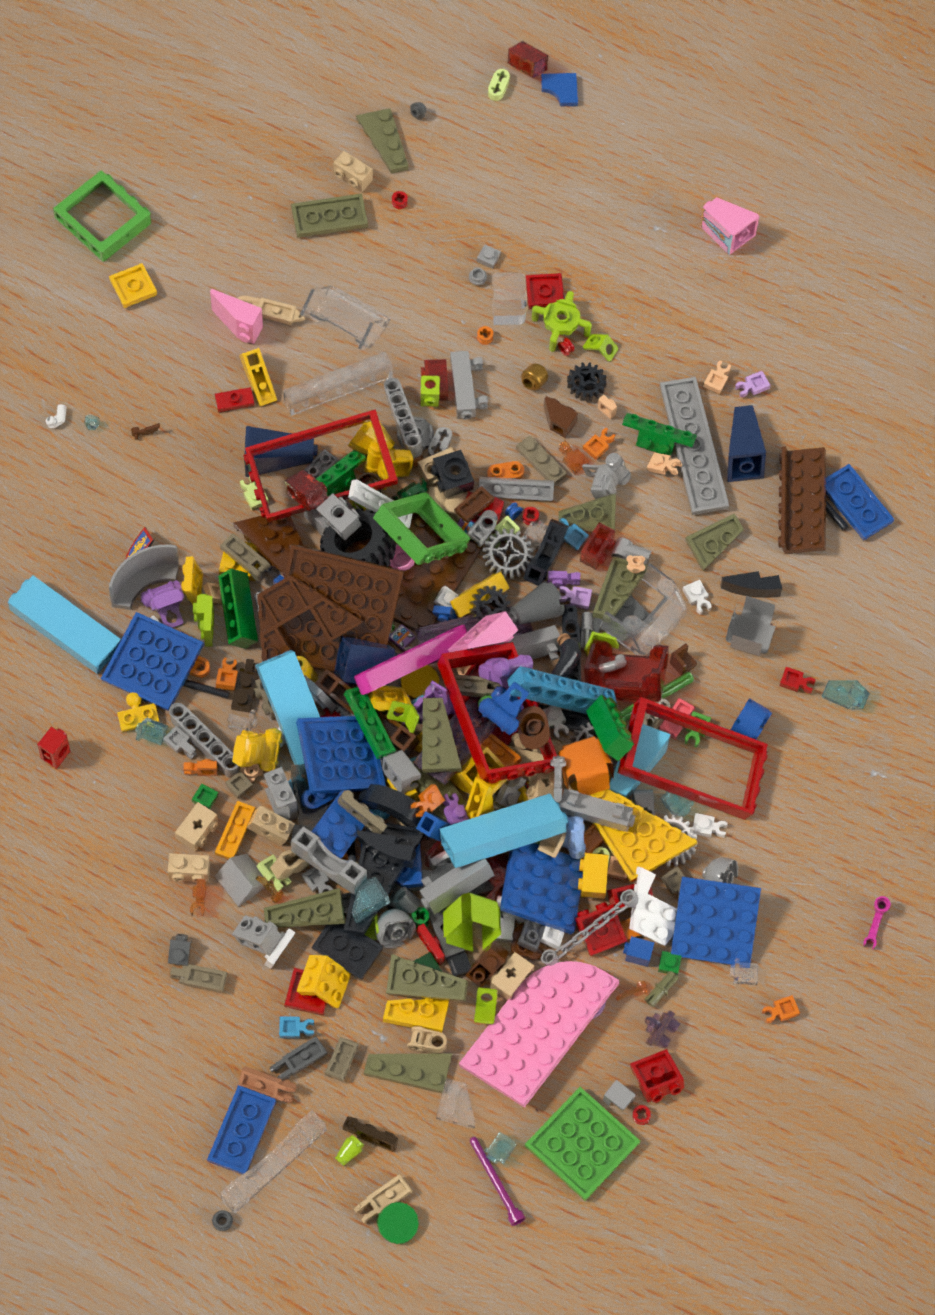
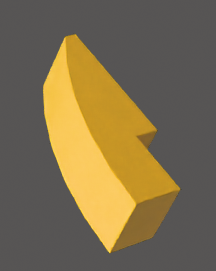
(461, 603)

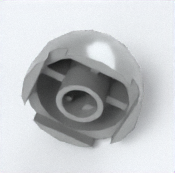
(721, 870)
(394, 928)

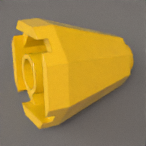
(365, 436)

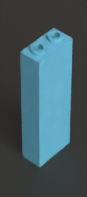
(64, 624)
(288, 697)
(503, 830)

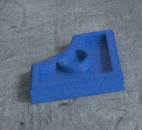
(562, 86)

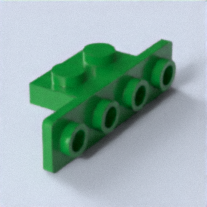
(657, 436)
(339, 476)

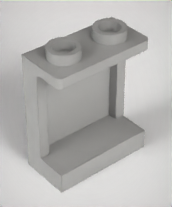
(280, 794)

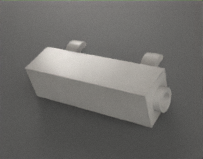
(463, 385)
(538, 643)
(597, 810)
(453, 884)

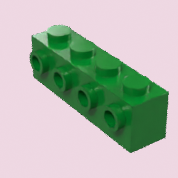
(238, 608)
(610, 727)

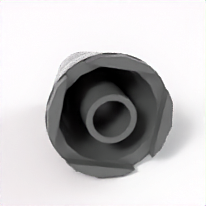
(538, 605)

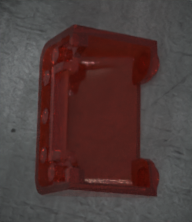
(639, 678)

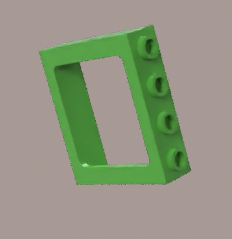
(120, 237)
(434, 516)

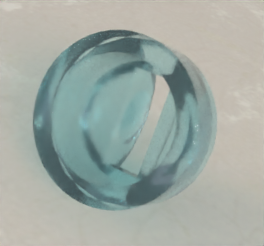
(91, 422)

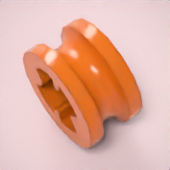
(489, 332)

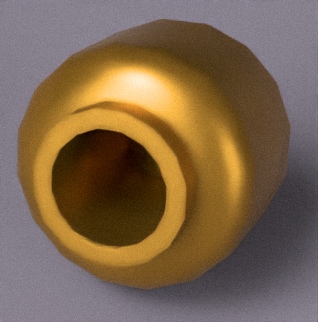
(534, 376)

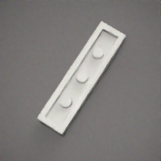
(372, 499)

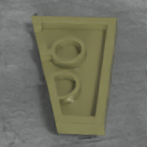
(591, 513)
(713, 540)

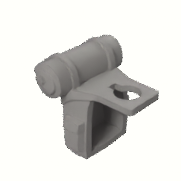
(608, 475)

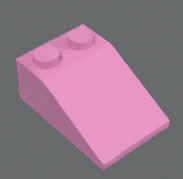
(239, 316)
(488, 631)

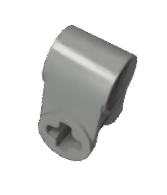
(480, 530)

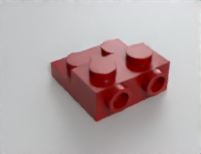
(605, 937)
(657, 1076)

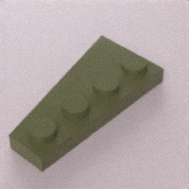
(385, 138)
(616, 587)
(438, 744)
(307, 911)
(420, 981)
(413, 1070)

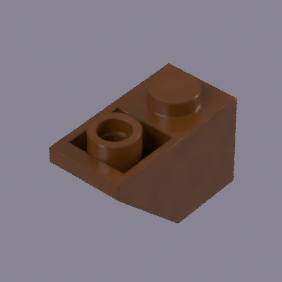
(559, 417)
(487, 963)

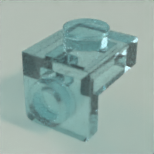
(151, 731)
(676, 804)
(500, 1148)

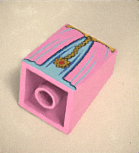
(728, 224)

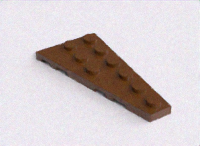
(271, 539)

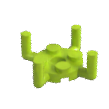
(558, 326)

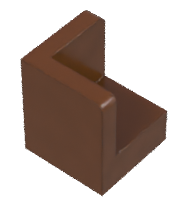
(682, 660)

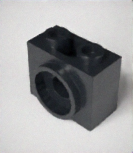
(447, 482)

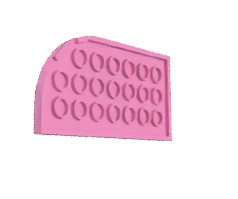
(538, 1028)

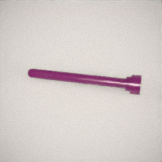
(515, 1215)

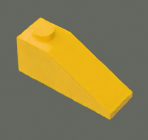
(258, 376)
(480, 799)

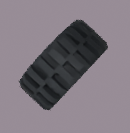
(377, 551)

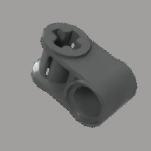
(644, 799)
(403, 899)

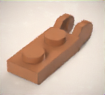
(267, 1084)

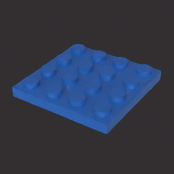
(152, 661)
(337, 755)
(542, 887)
(715, 921)

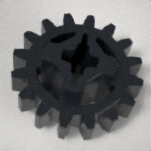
(586, 380)
(491, 598)

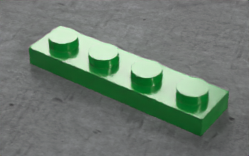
(369, 723)

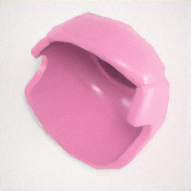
(401, 559)

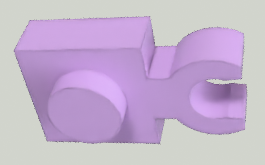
(755, 383)
(579, 596)

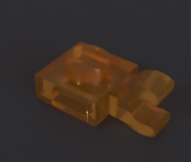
(573, 459)
(199, 893)

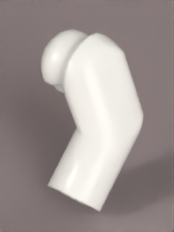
(57, 420)

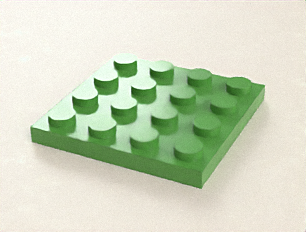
(582, 1143)

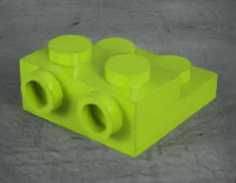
(204, 615)

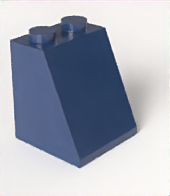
(359, 655)

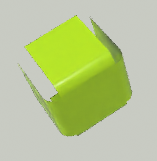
(460, 916)

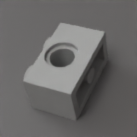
(344, 525)

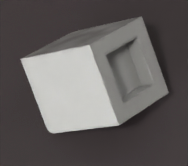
(619, 1095)

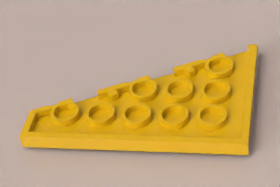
(645, 844)

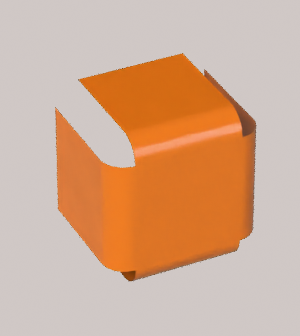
(589, 765)

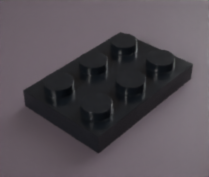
(351, 951)

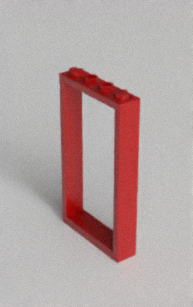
(310, 434)
(478, 656)
(709, 729)

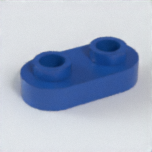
(318, 799)

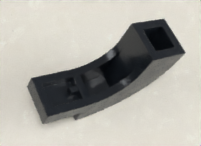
(547, 553)
(391, 802)

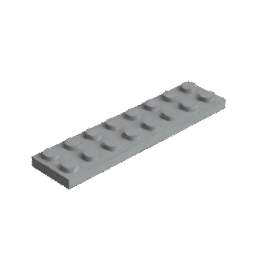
(699, 463)

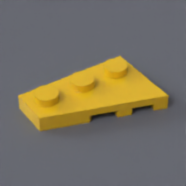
(420, 1013)

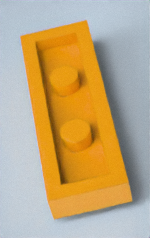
(235, 830)

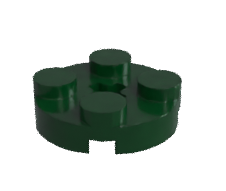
(411, 489)

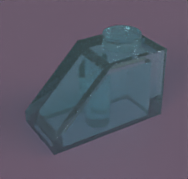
(846, 693)
(369, 899)

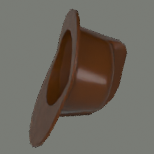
(533, 727)

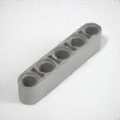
(403, 416)
(199, 732)

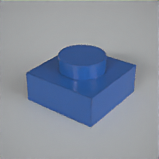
(444, 613)

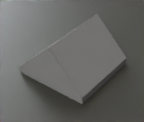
(239, 878)

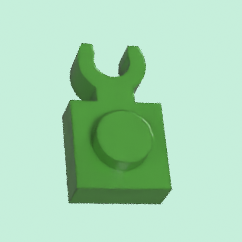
(695, 735)

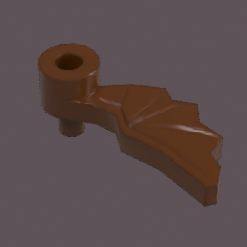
(146, 431)

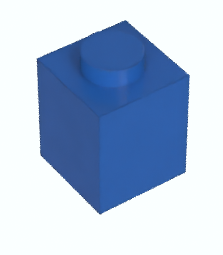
(431, 825)
(638, 951)

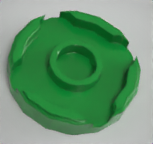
(397, 1222)

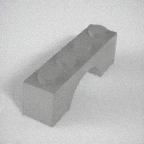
(312, 850)

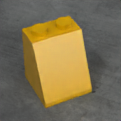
(465, 779)

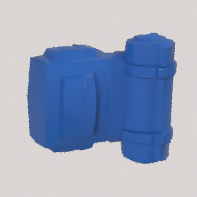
(504, 707)

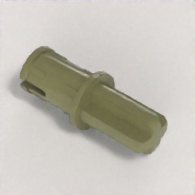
(661, 989)

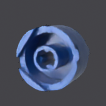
(751, 719)

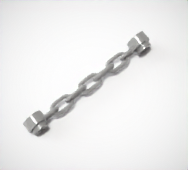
(626, 898)

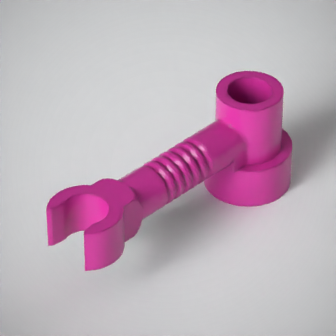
(885, 902)

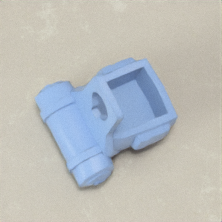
(575, 837)

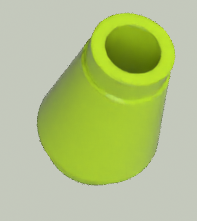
(349, 1149)

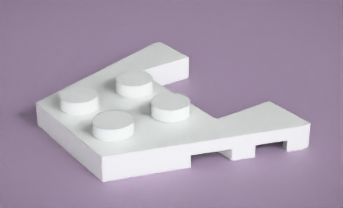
(651, 916)

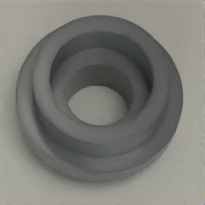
(418, 110)
(222, 1214)

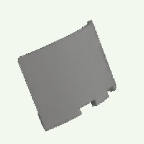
(141, 569)

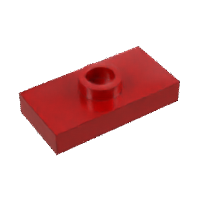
(234, 399)
(431, 943)

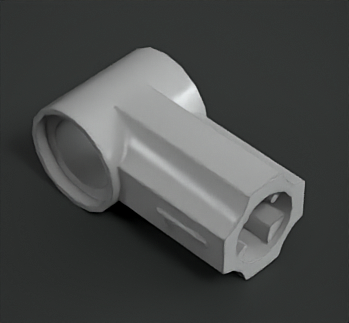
(625, 548)

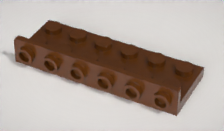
(802, 500)

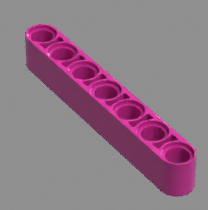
(408, 661)

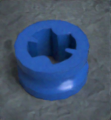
(513, 511)

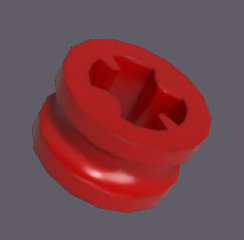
(395, 203)
(566, 347)
(532, 510)
(647, 1113)

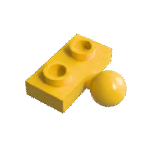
(130, 718)

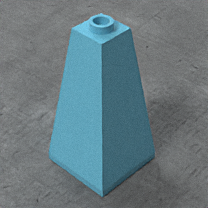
(650, 749)

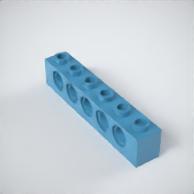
(557, 690)

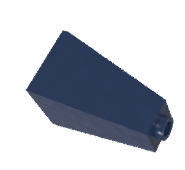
(746, 447)
(281, 458)

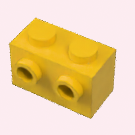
(594, 875)

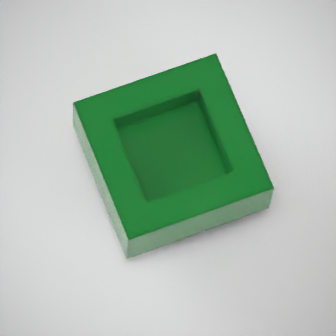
(205, 796)
(669, 962)

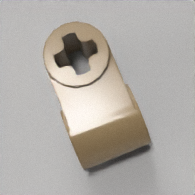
(426, 1040)

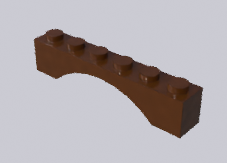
(398, 734)

